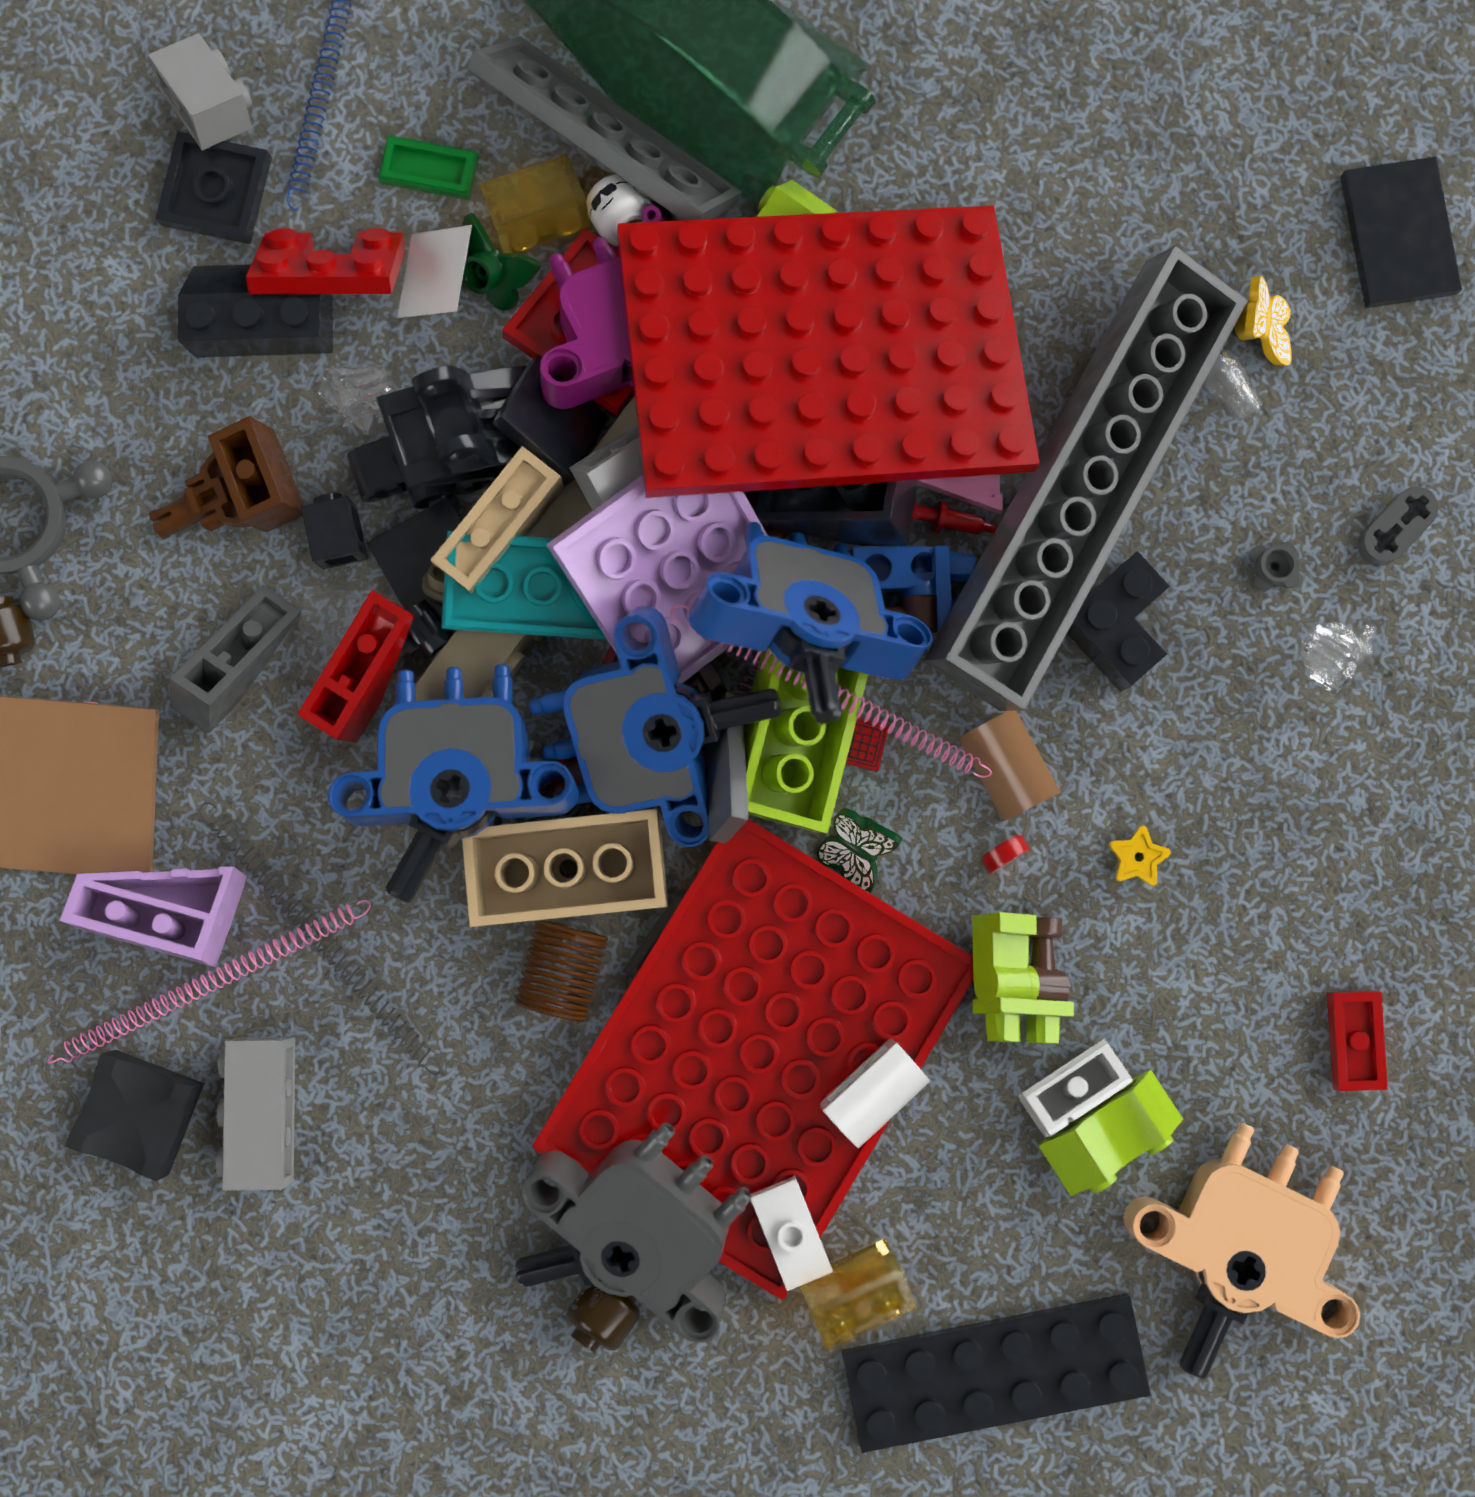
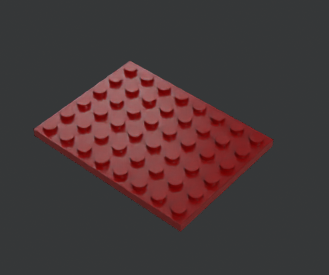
(823, 350)
(748, 1020)

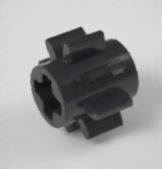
(426, 630)

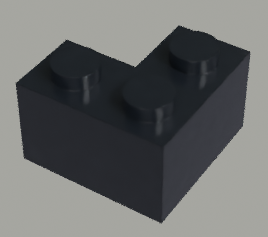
(1108, 627)

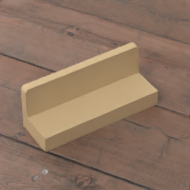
(501, 514)

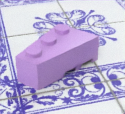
(162, 911)

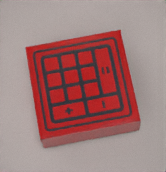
(867, 745)

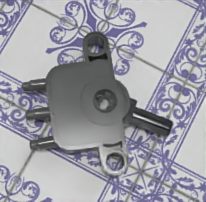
(636, 1230)

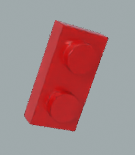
(1357, 1040)

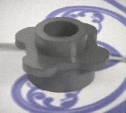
(1287, 561)

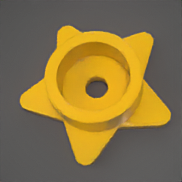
(1152, 856)

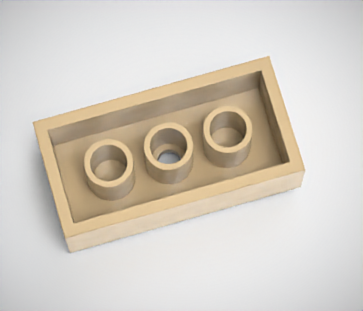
(518, 878)

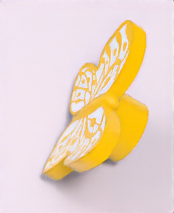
(1265, 319)

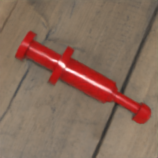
(955, 520)

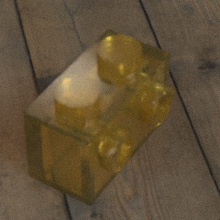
(535, 204)
(858, 1294)

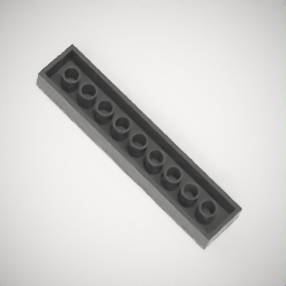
(1086, 481)

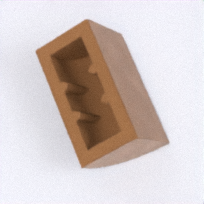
(1017, 768)

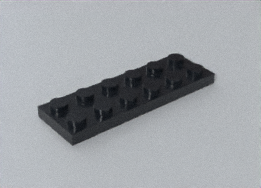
(995, 1372)

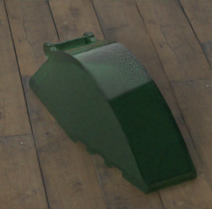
(719, 78)

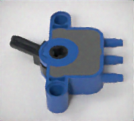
(444, 747)

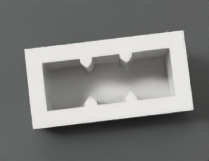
(874, 1092)

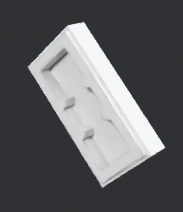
(791, 1233)

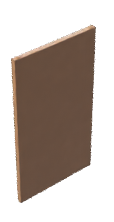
(77, 786)

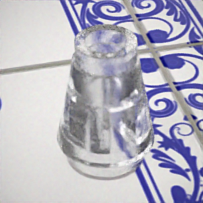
(1231, 386)

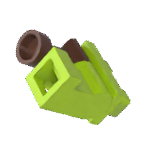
(1013, 988)

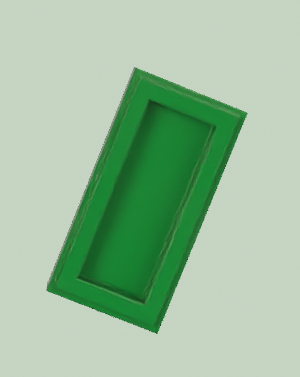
(428, 167)

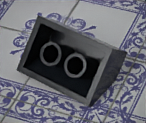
(226, 321)

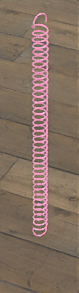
(883, 724)
(300, 933)

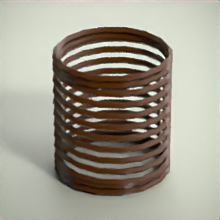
(537, 1003)

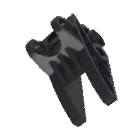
(438, 437)

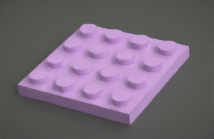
(657, 557)

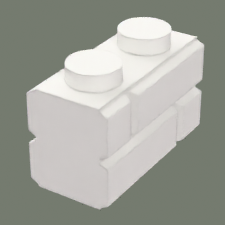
(1075, 1088)

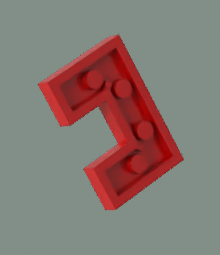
(291, 266)

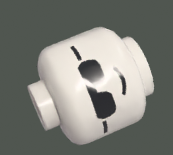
(614, 202)

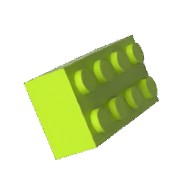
(794, 760)

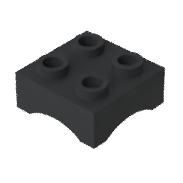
(135, 1114)

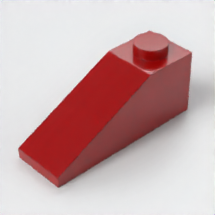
(358, 670)

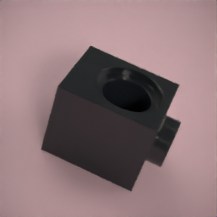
(334, 531)

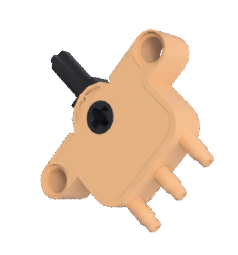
(1254, 1220)

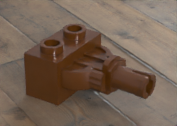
(237, 486)

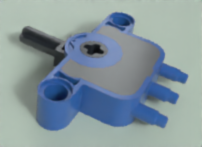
(812, 613)
(617, 734)

